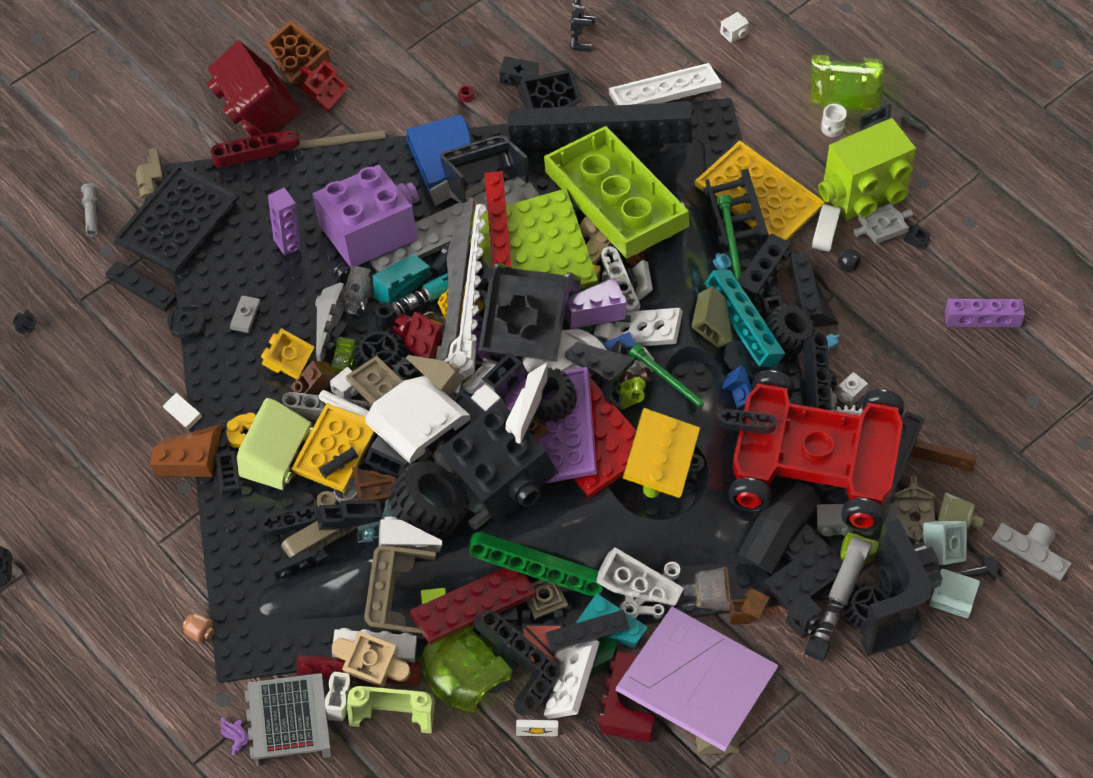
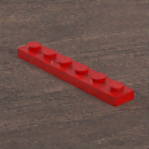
(497, 218)

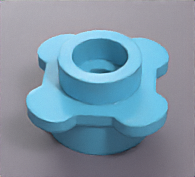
(722, 261)
(832, 341)

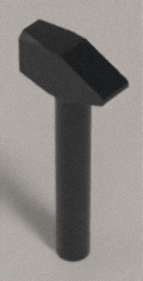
(989, 567)

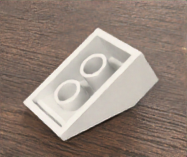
(403, 535)

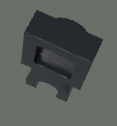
(338, 331)

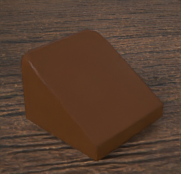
(736, 615)

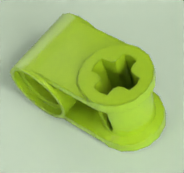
(631, 393)

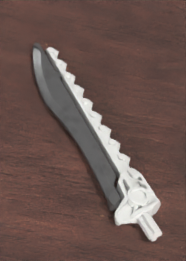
(462, 348)

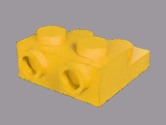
(287, 354)

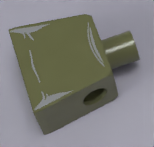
(957, 509)

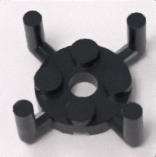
(577, 22)

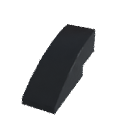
(348, 514)

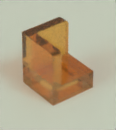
(754, 603)

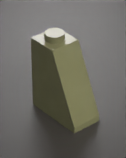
(712, 317)

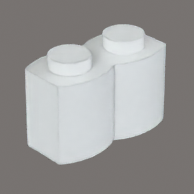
(337, 696)

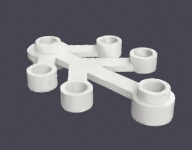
(635, 605)

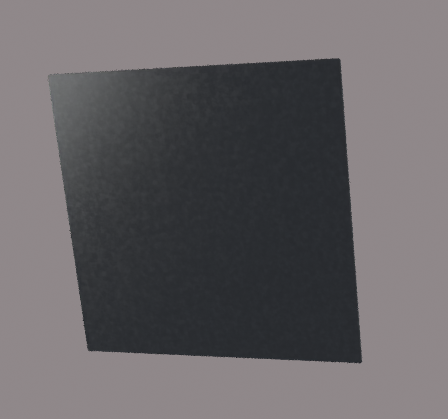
(269, 621)

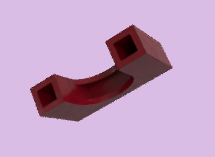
(616, 718)

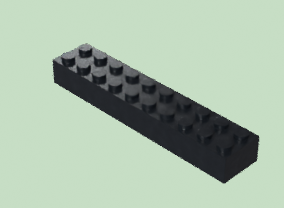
(629, 123)

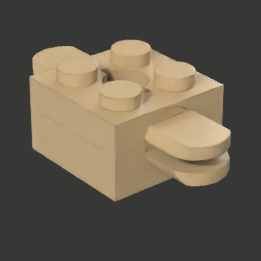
(371, 659)

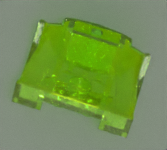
(462, 669)

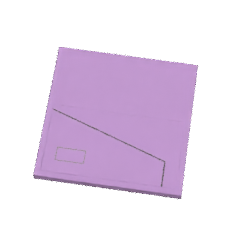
(697, 678)

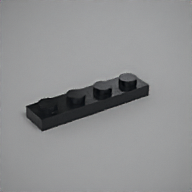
(141, 286)
(587, 631)

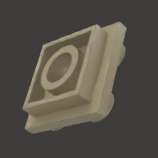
(541, 607)

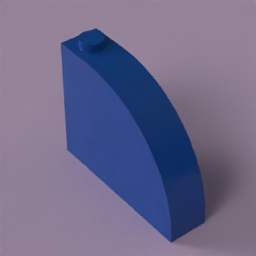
(431, 140)

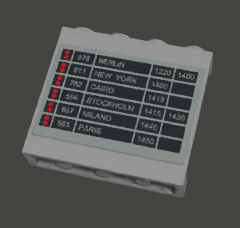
(287, 717)

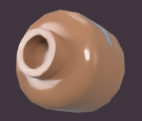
(198, 627)

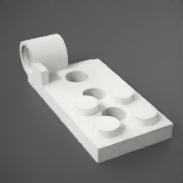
(649, 335)
(573, 678)

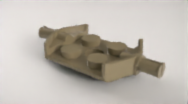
(918, 503)

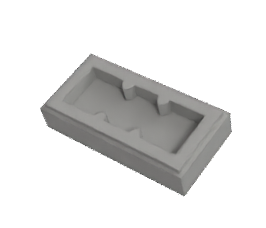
(245, 314)

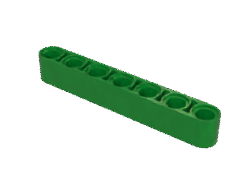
(529, 557)

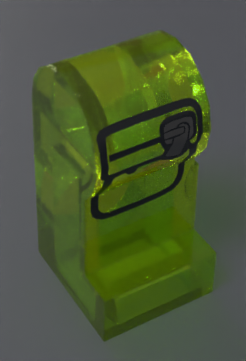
(343, 355)

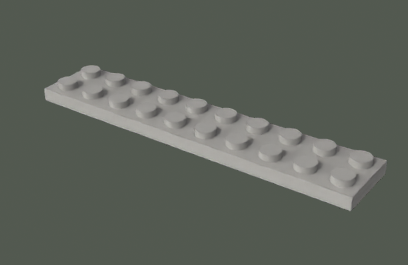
(438, 228)

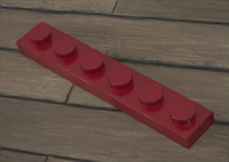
(327, 665)

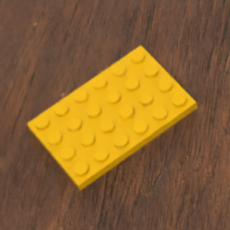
(782, 200)

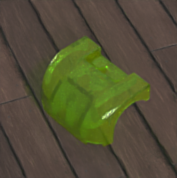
(846, 84)

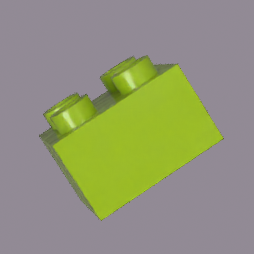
(868, 170)

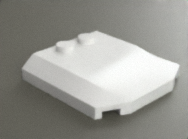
(414, 416)

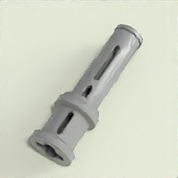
(90, 202)

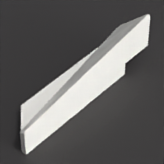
(527, 403)

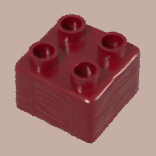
(252, 91)

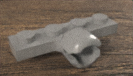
(1033, 548)

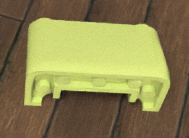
(272, 444)
(365, 698)

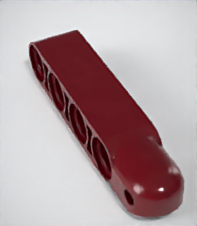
(267, 145)

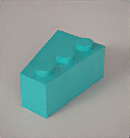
(400, 279)
(600, 606)

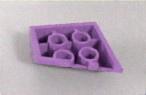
(596, 305)

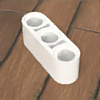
(826, 228)

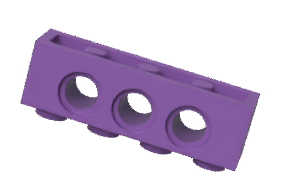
(284, 221)
(984, 312)

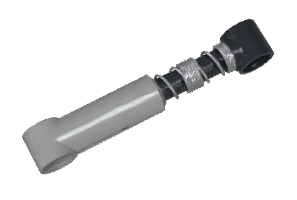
(839, 596)

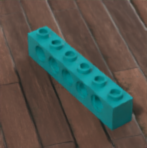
(746, 320)

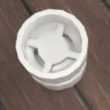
(833, 120)

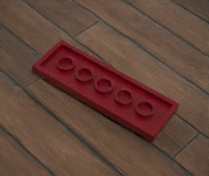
(459, 607)

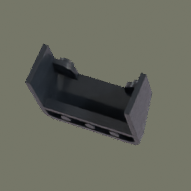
(485, 156)

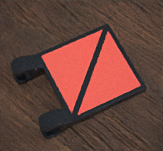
(536, 632)

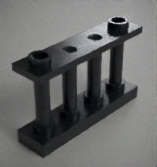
(749, 198)

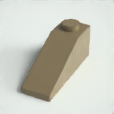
(443, 375)

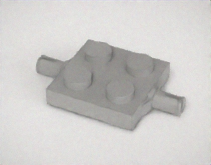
(884, 223)

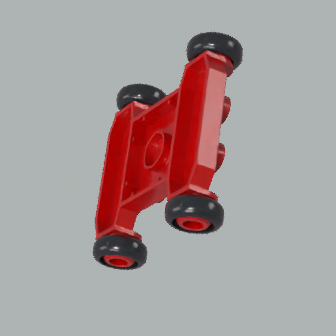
(819, 449)

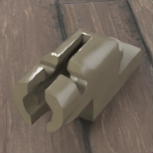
(149, 176)

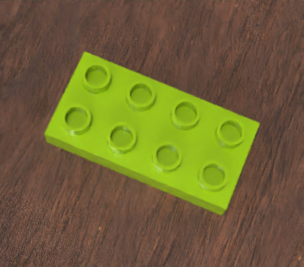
(616, 192)

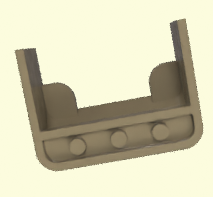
(385, 564)

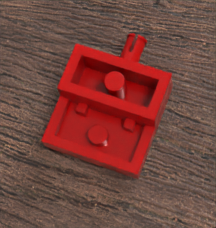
(323, 85)

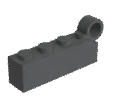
(830, 520)

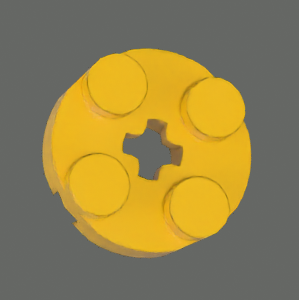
(237, 426)

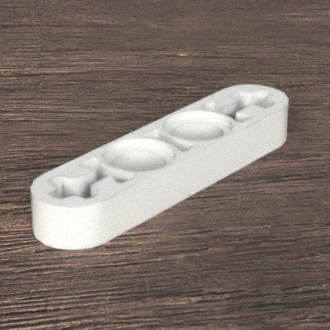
(622, 278)

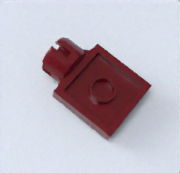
(419, 334)

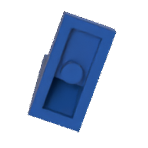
(739, 385)

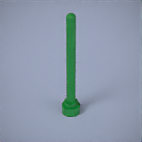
(725, 203)
(639, 354)

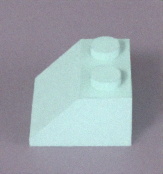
(947, 540)

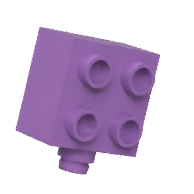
(367, 214)

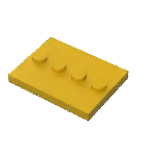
(331, 436)
(661, 453)

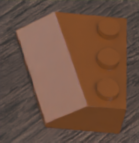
(295, 48)
(187, 454)

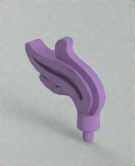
(234, 732)

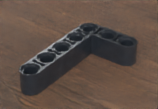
(521, 657)

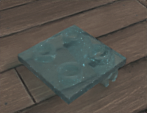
(368, 532)

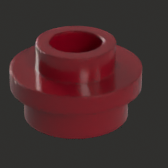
(466, 94)

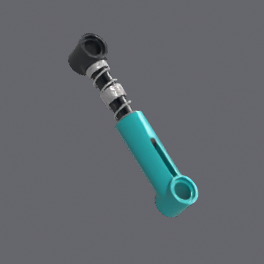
(386, 313)

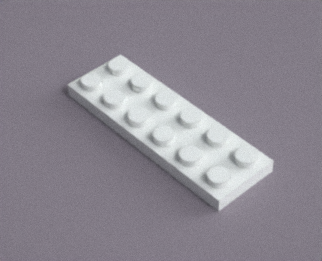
(667, 86)

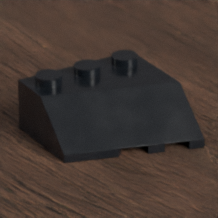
(549, 90)

